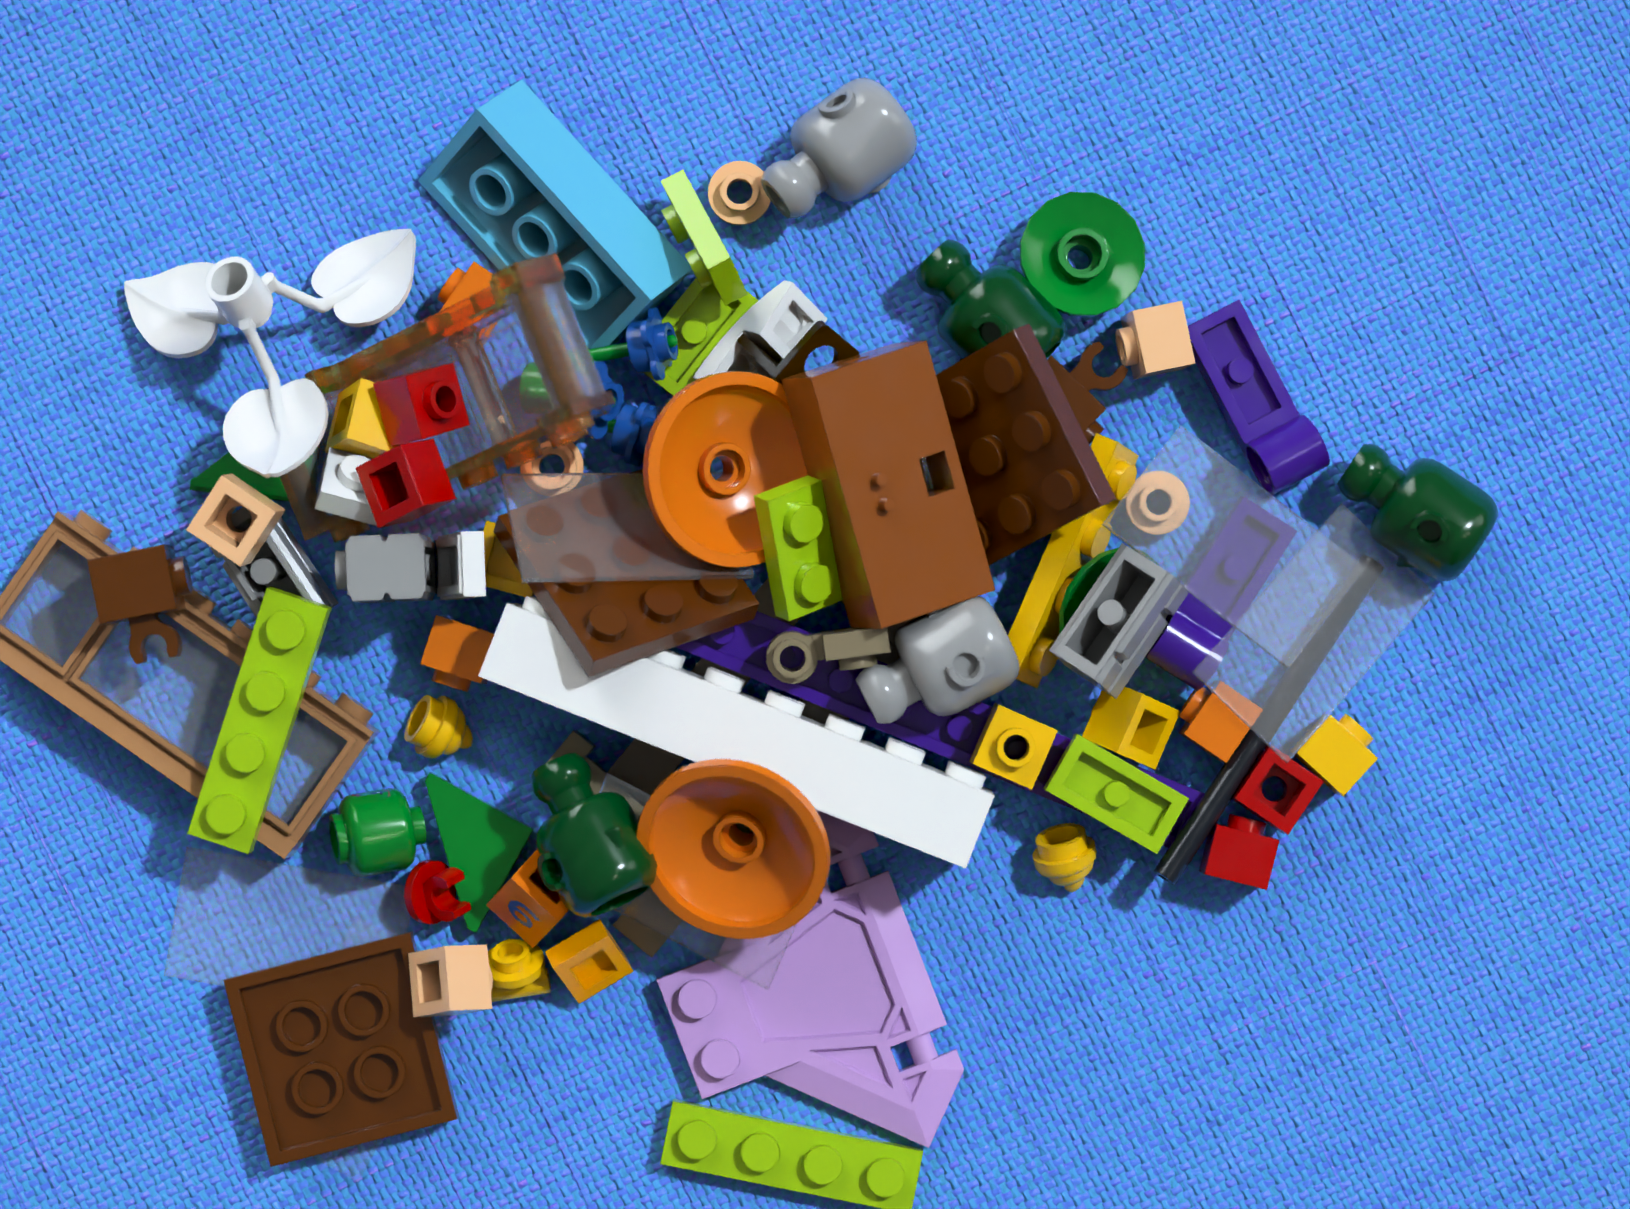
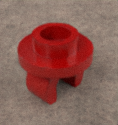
(432, 893)

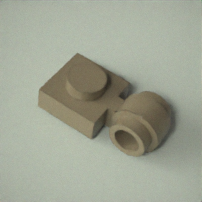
(850, 646)

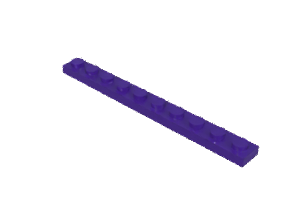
(952, 736)

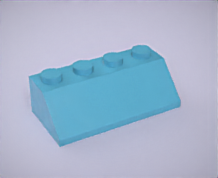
(535, 191)

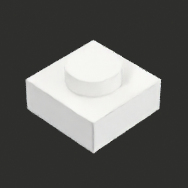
(341, 488)

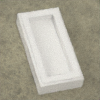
(460, 565)

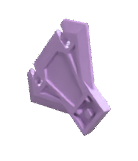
(833, 1008)

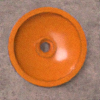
(752, 432)
(729, 878)

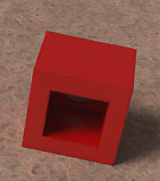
(421, 404)
(405, 483)
(1298, 791)
(1240, 852)

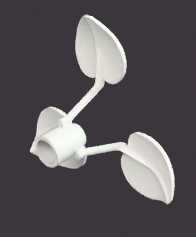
(184, 305)

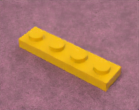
(1066, 552)

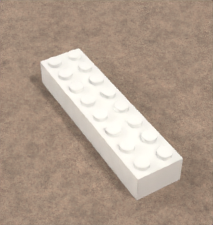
(713, 719)

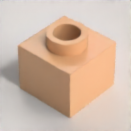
(1155, 340)
(214, 522)
(450, 980)

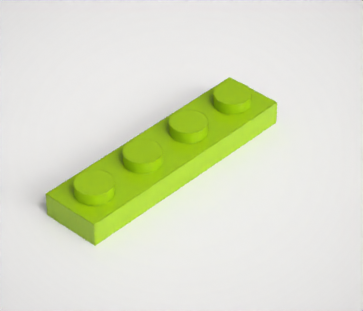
(259, 720)
(791, 1156)

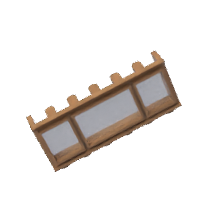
(171, 705)

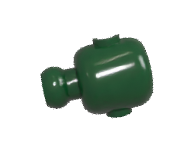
(985, 303)
(1423, 514)
(588, 841)

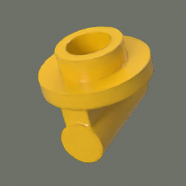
(517, 970)

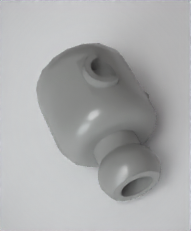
(842, 147)
(944, 661)

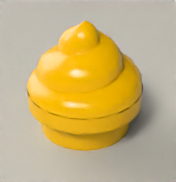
(437, 727)
(1064, 855)

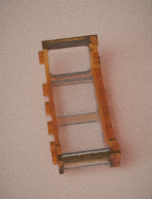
(518, 372)

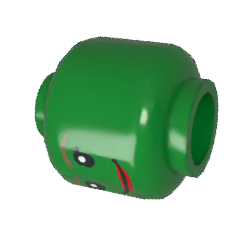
(376, 832)

